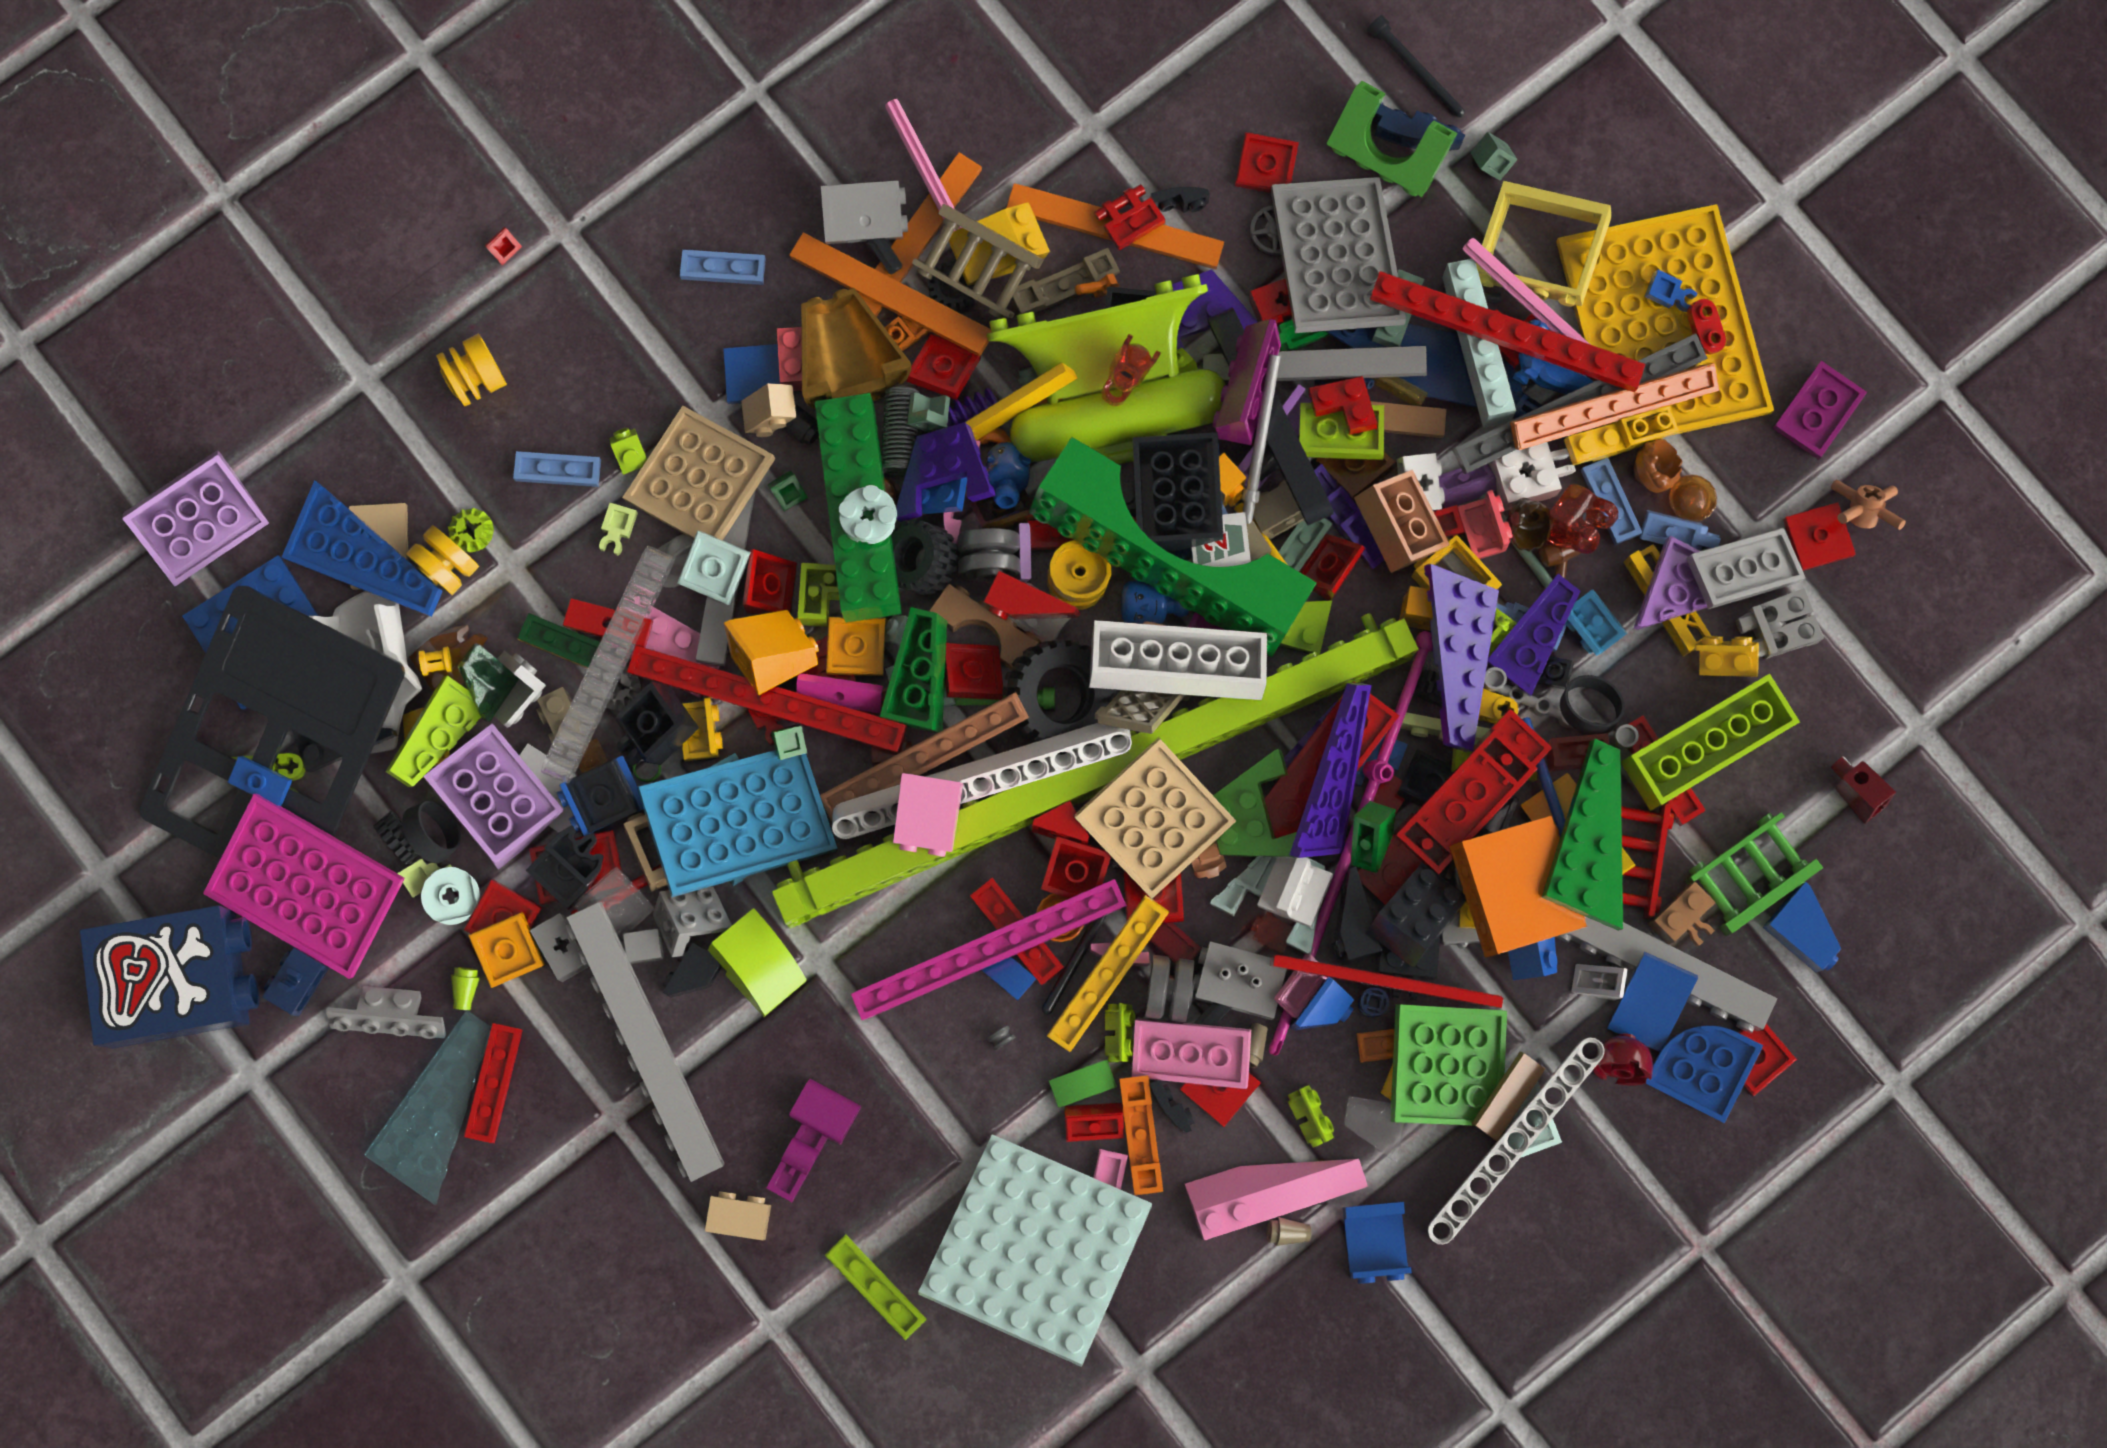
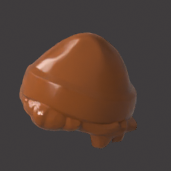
(1657, 466)

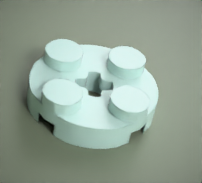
(868, 499)
(436, 886)

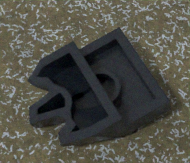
(567, 866)

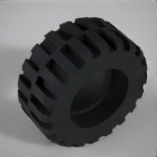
(1027, 674)

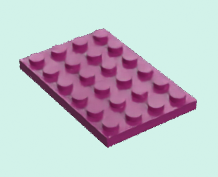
(303, 886)

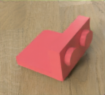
(1485, 527)

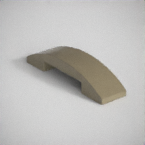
(1061, 286)

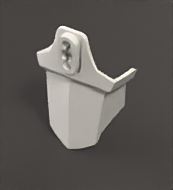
(379, 626)

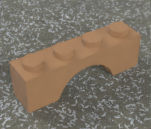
(962, 611)

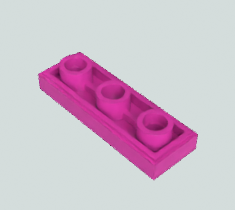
(842, 692)

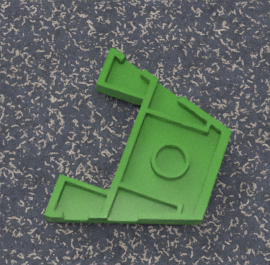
(1245, 801)

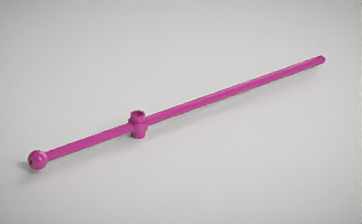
(1377, 772)

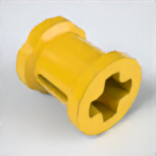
(444, 664)

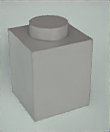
(643, 946)

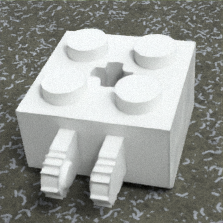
(1542, 479)

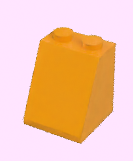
(770, 648)

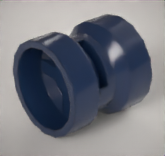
(1369, 1005)

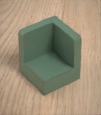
(1493, 156)
(928, 413)

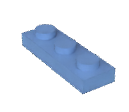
(722, 267)
(557, 469)
(1605, 484)

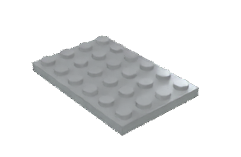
(1331, 252)

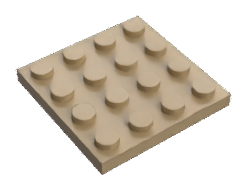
(698, 476)
(1154, 818)

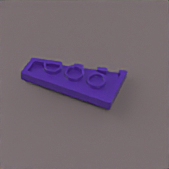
(1533, 638)

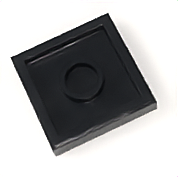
(602, 795)

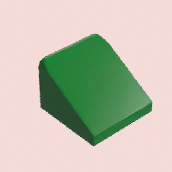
(787, 490)

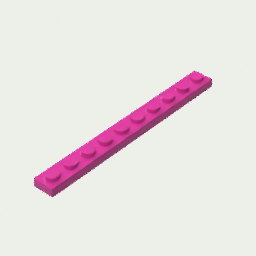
(988, 950)

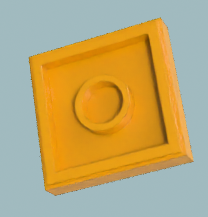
(855, 647)
(506, 950)

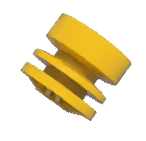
(471, 370)

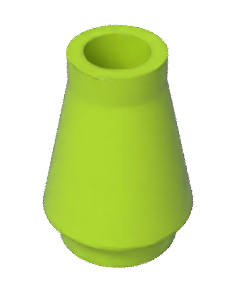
(464, 987)

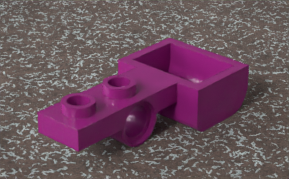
(822, 1117)

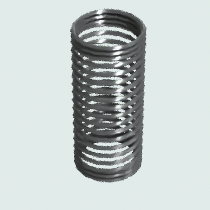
(900, 465)

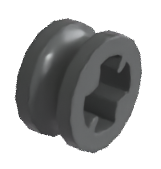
(1001, 1038)

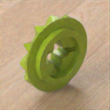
(483, 533)

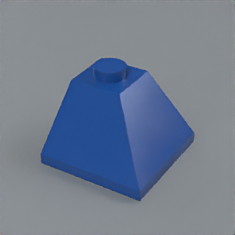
(1326, 1007)

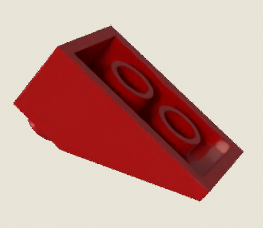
(1022, 601)

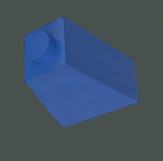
(1804, 929)

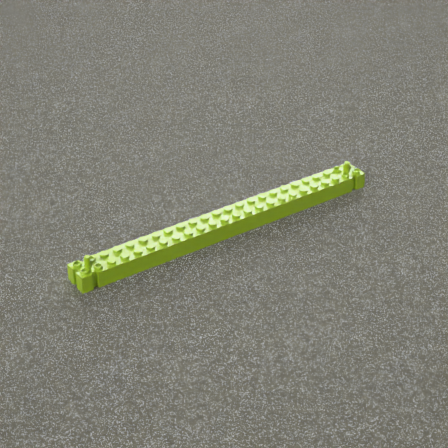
(1016, 808)

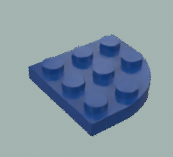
(1705, 1068)

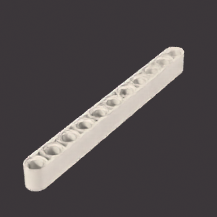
(991, 769)

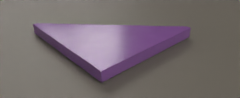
(1672, 587)

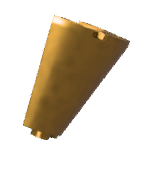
(847, 350)

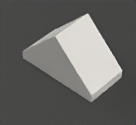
(1599, 981)

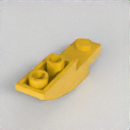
(1621, 436)

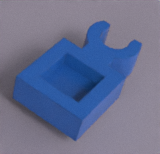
(1666, 291)

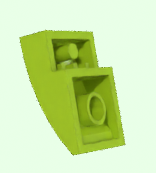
(757, 962)

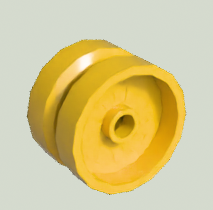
(443, 558)
(1076, 590)

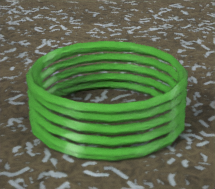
(647, 780)

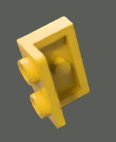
(705, 741)

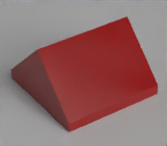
(1331, 564)
(768, 583)
(1062, 823)
(1075, 868)

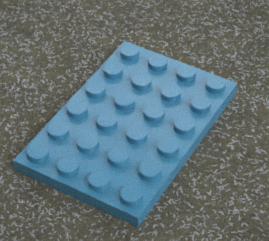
(736, 820)

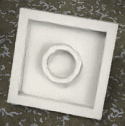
(1295, 890)

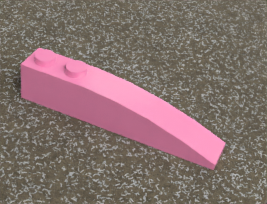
(1268, 1191)

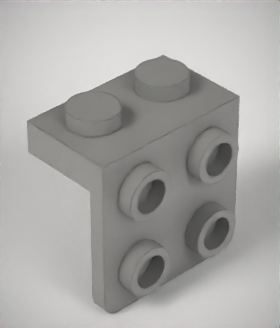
(525, 691)

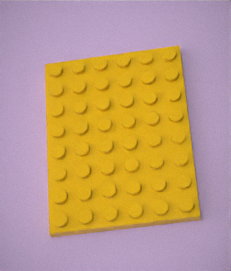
(1625, 322)

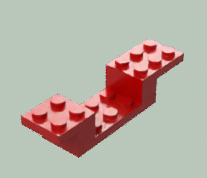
(1460, 805)

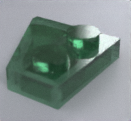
(486, 680)

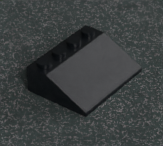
(1178, 489)

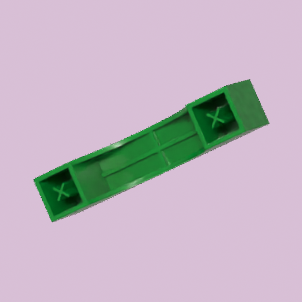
(1087, 504)

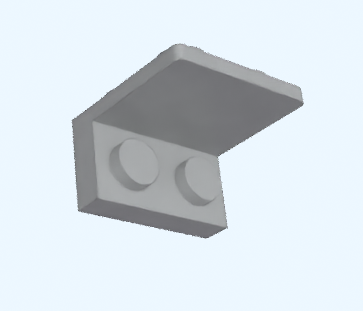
(688, 916)

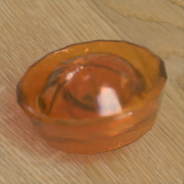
(1693, 498)

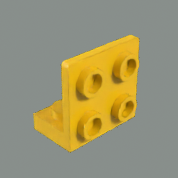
(1728, 658)

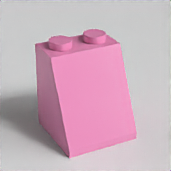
(927, 814)

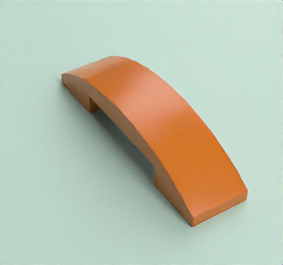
(1141, 1135)

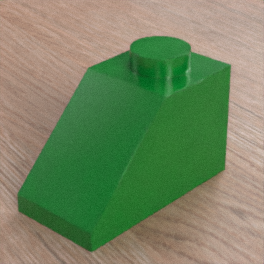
(1372, 835)

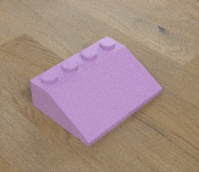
(195, 518)
(494, 795)

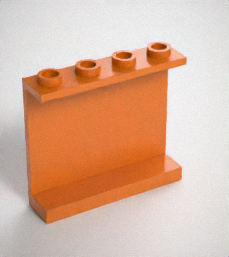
(1505, 884)

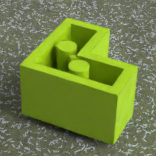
(816, 590)

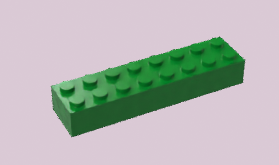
(850, 462)

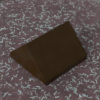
(991, 516)

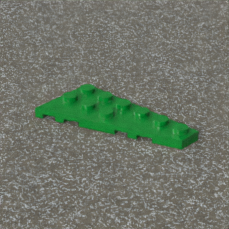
(1589, 852)

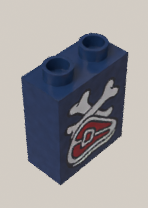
(167, 976)

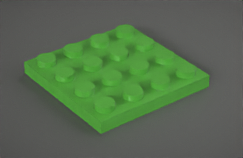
(1445, 1063)

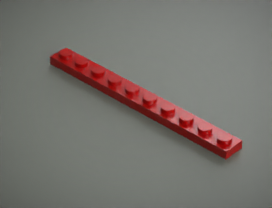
(1507, 331)
(774, 702)

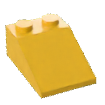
(1013, 223)

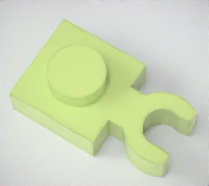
(618, 524)
(416, 875)

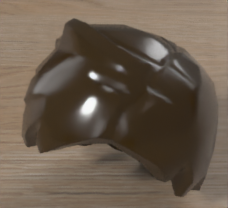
(1529, 524)

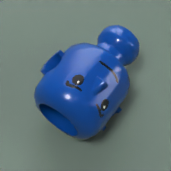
(1007, 473)
(1143, 603)

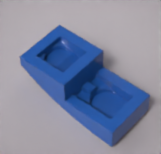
(1010, 977)

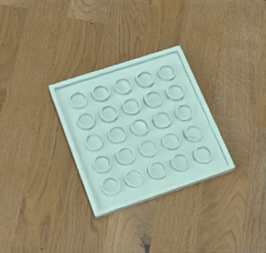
(1035, 1250)

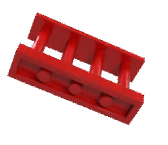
(1664, 821)

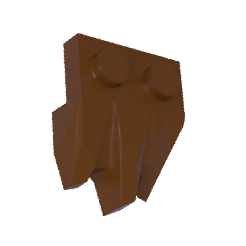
(458, 645)

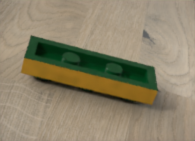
(558, 640)

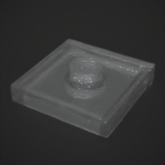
(621, 900)

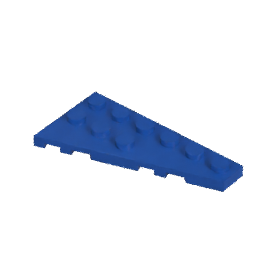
(347, 549)

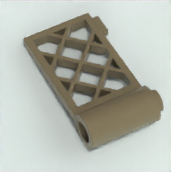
(1129, 721)

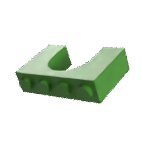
(1354, 139)

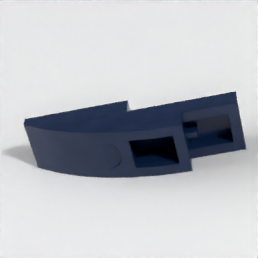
(1399, 129)

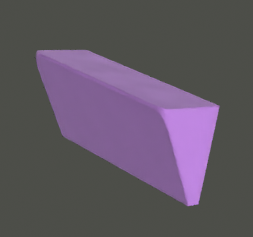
(1465, 487)

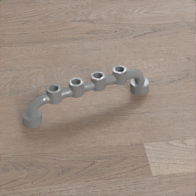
(1496, 679)

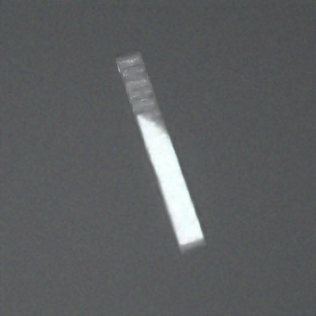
(607, 664)

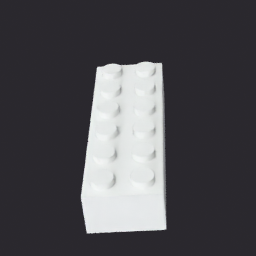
(1178, 660)

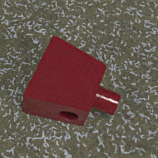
(1862, 788)

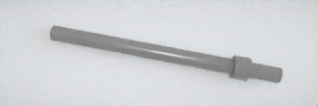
(1251, 493)

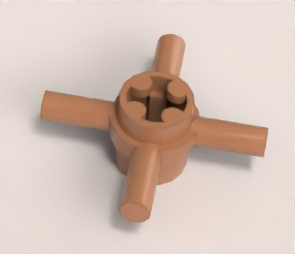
(1867, 505)

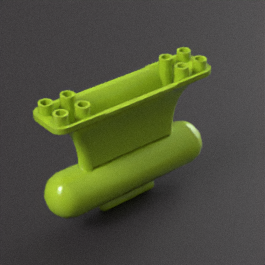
(1088, 347)

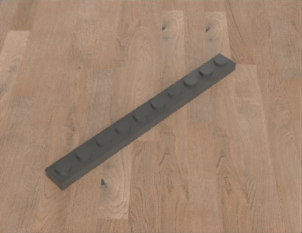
(1500, 440)

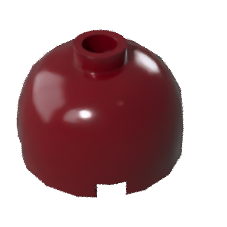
(1626, 1060)

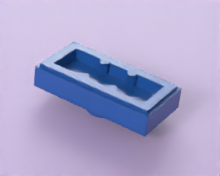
(259, 780)

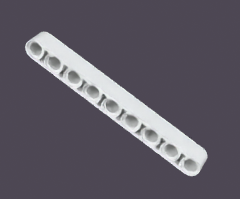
(1529, 1134)

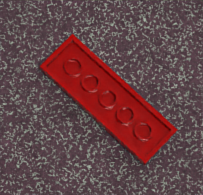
(1290, 793)

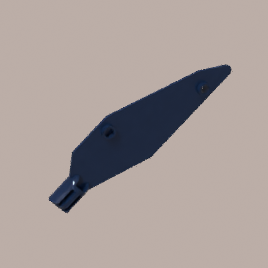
(1445, 363)

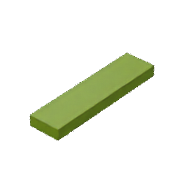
(875, 1287)

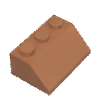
(1401, 520)

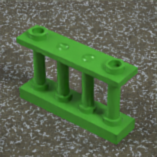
(1756, 901)

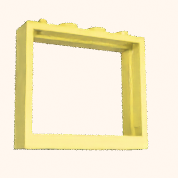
(1555, 204)

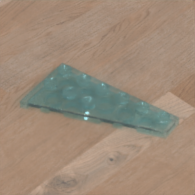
(427, 1122)

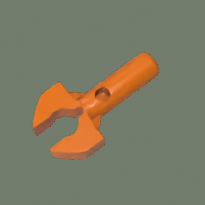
(1098, 288)

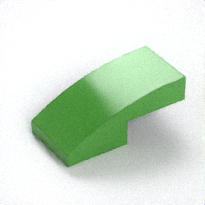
(1082, 1083)

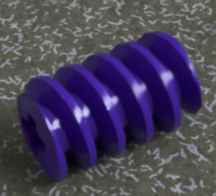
(969, 409)

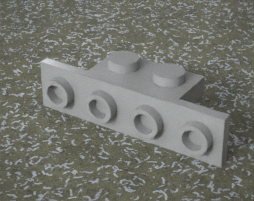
(387, 1012)

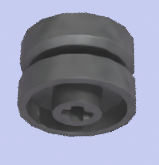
(988, 553)
(1171, 989)

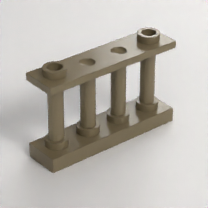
(976, 235)

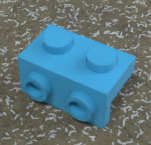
(1594, 624)

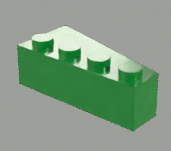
(918, 674)

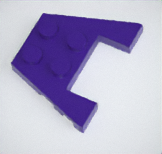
(1209, 304)
(940, 459)

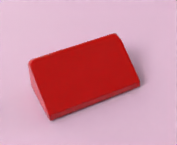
(1094, 1122)

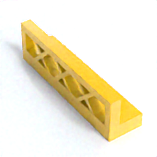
(1677, 626)

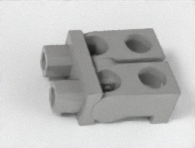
(1770, 624)

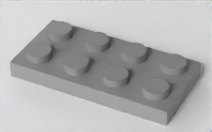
(1745, 568)

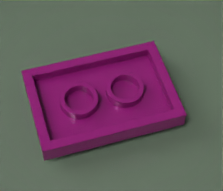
(1819, 410)

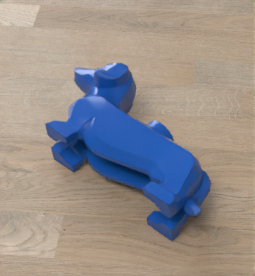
(1548, 374)

